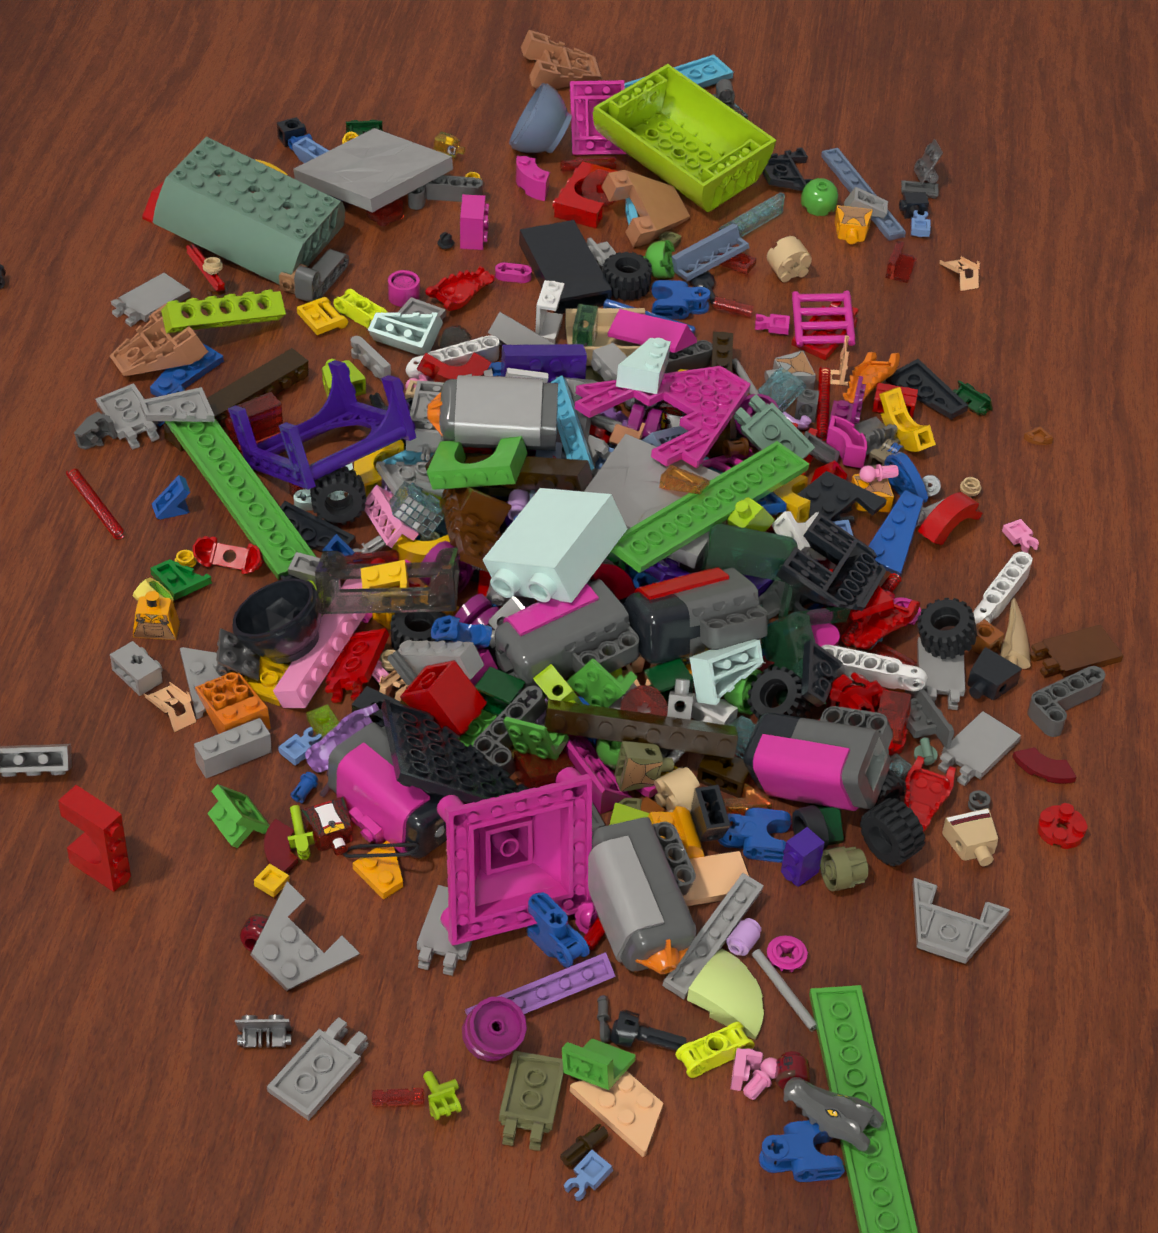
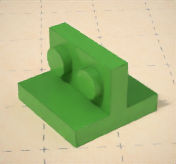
(236, 815)

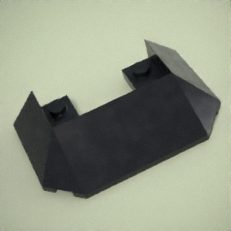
(851, 580)

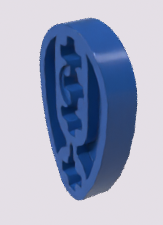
(908, 476)

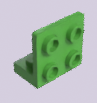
(598, 685)
(535, 739)
(596, 1062)

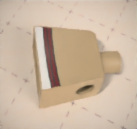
(972, 835)

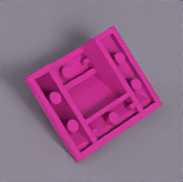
(583, 99)

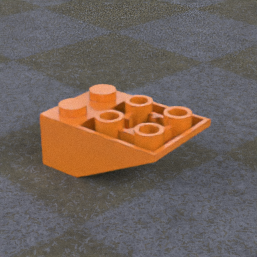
(231, 702)

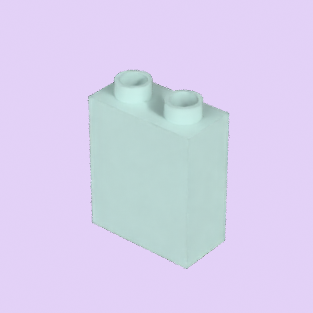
(555, 545)

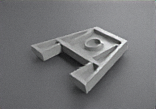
(948, 931)
(288, 952)

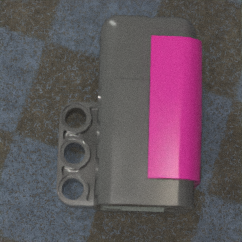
(567, 635)

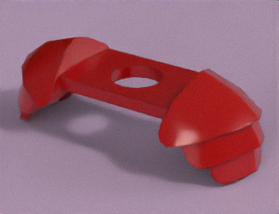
(209, 553)

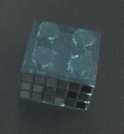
(416, 509)

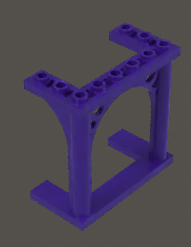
(338, 411)

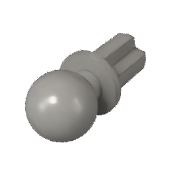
(372, 546)

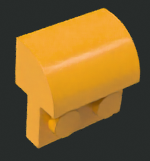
(683, 821)

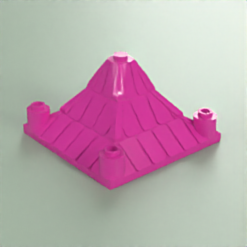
(513, 849)

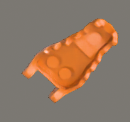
(872, 372)

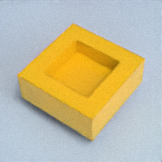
(271, 880)

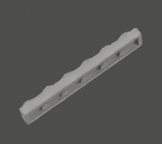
(713, 934)

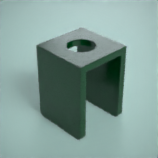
(665, 675)
(498, 690)

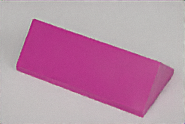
(640, 327)
(586, 761)

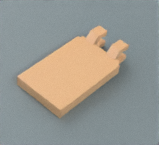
(714, 877)

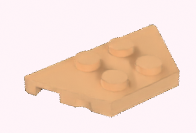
(624, 1107)

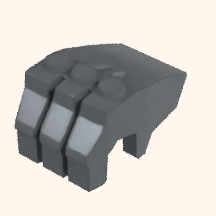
(93, 430)

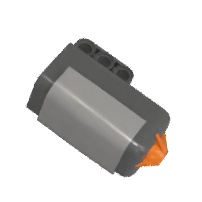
(492, 408)
(641, 893)

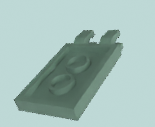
(771, 426)

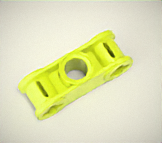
(357, 307)
(700, 1057)

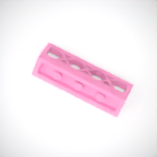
(381, 501)

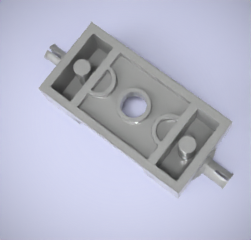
(427, 436)

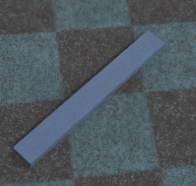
(851, 178)

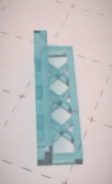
(758, 215)

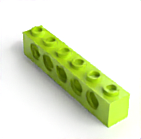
(176, 322)

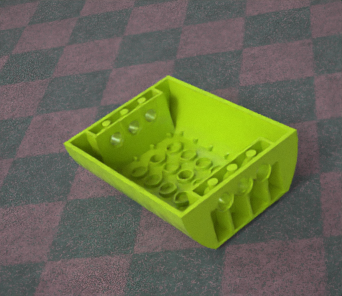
(716, 144)

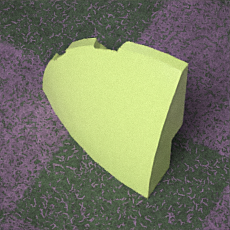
(729, 993)

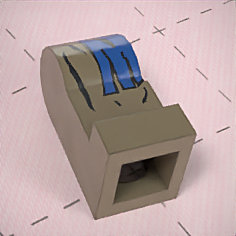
(888, 448)

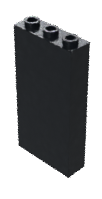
(562, 255)

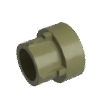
(843, 868)

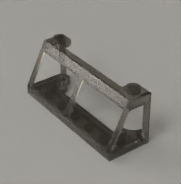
(438, 598)

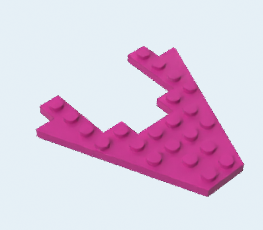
(705, 394)

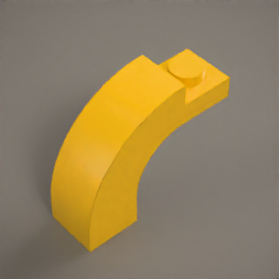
(911, 435)
(367, 465)
(795, 504)
(415, 550)

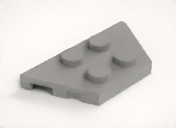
(198, 668)

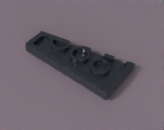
(931, 389)
(314, 530)

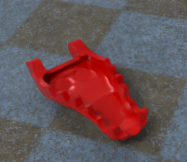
(460, 289)
(882, 623)
(927, 790)

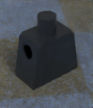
(992, 675)
(710, 820)

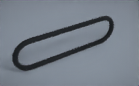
(382, 854)

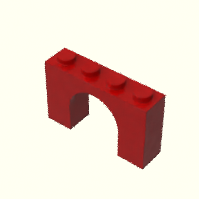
(575, 207)
(102, 846)

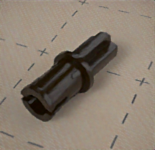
(584, 1145)

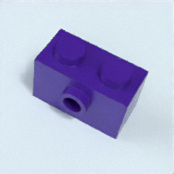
(802, 857)

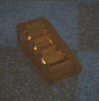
(682, 480)

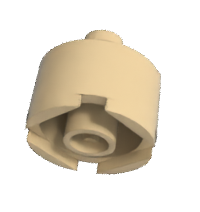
(789, 258)
(676, 789)

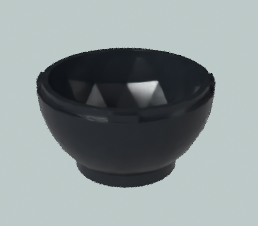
(280, 620)

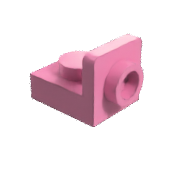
(744, 1062)

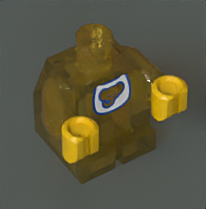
(448, 144)

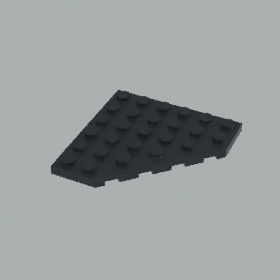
(438, 760)

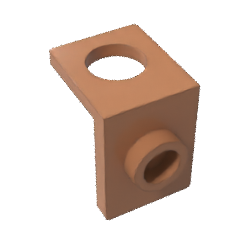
(619, 432)

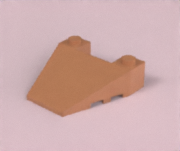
(557, 63)
(655, 202)
(155, 350)

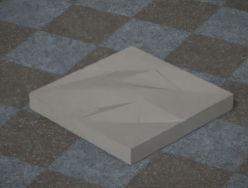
(373, 169)
(634, 484)

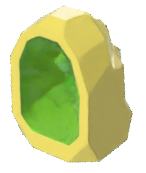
(151, 585)

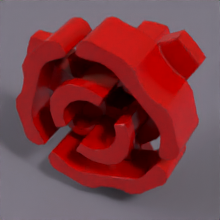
(854, 696)

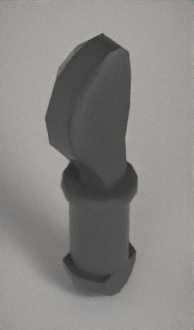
(603, 1017)

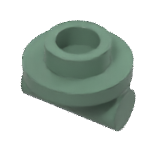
(927, 751)

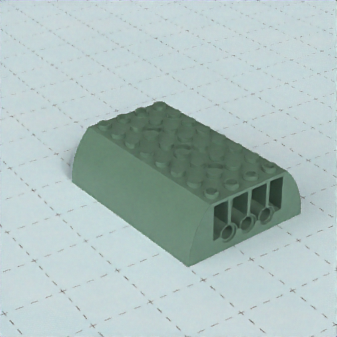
(242, 224)

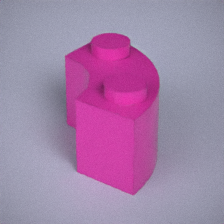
(532, 178)
(847, 441)

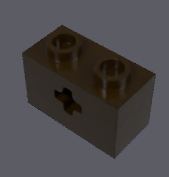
(724, 771)

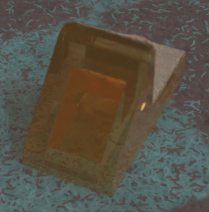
(750, 799)

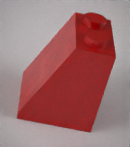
(446, 695)

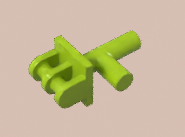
(301, 839)
(443, 1096)

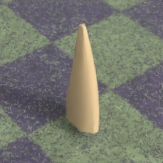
(1016, 643)

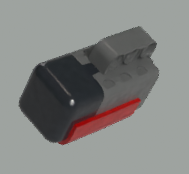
(695, 614)

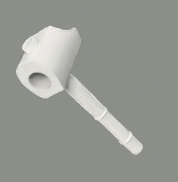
(720, 713)

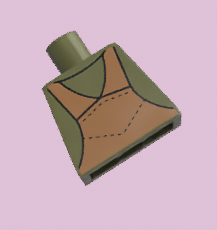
(640, 765)

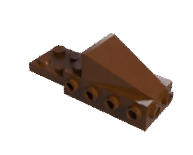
(473, 522)

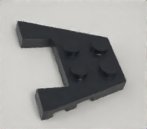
(783, 172)
(833, 495)

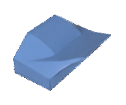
(308, 149)

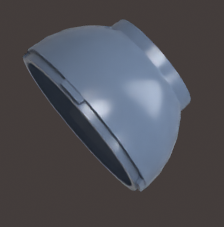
(541, 122)

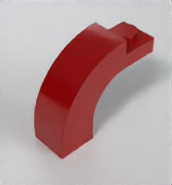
(442, 372)
(948, 515)

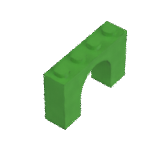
(501, 468)

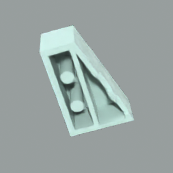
(406, 331)
(645, 366)
(720, 669)

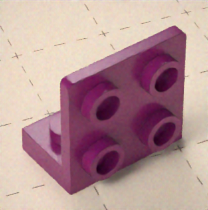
(847, 410)

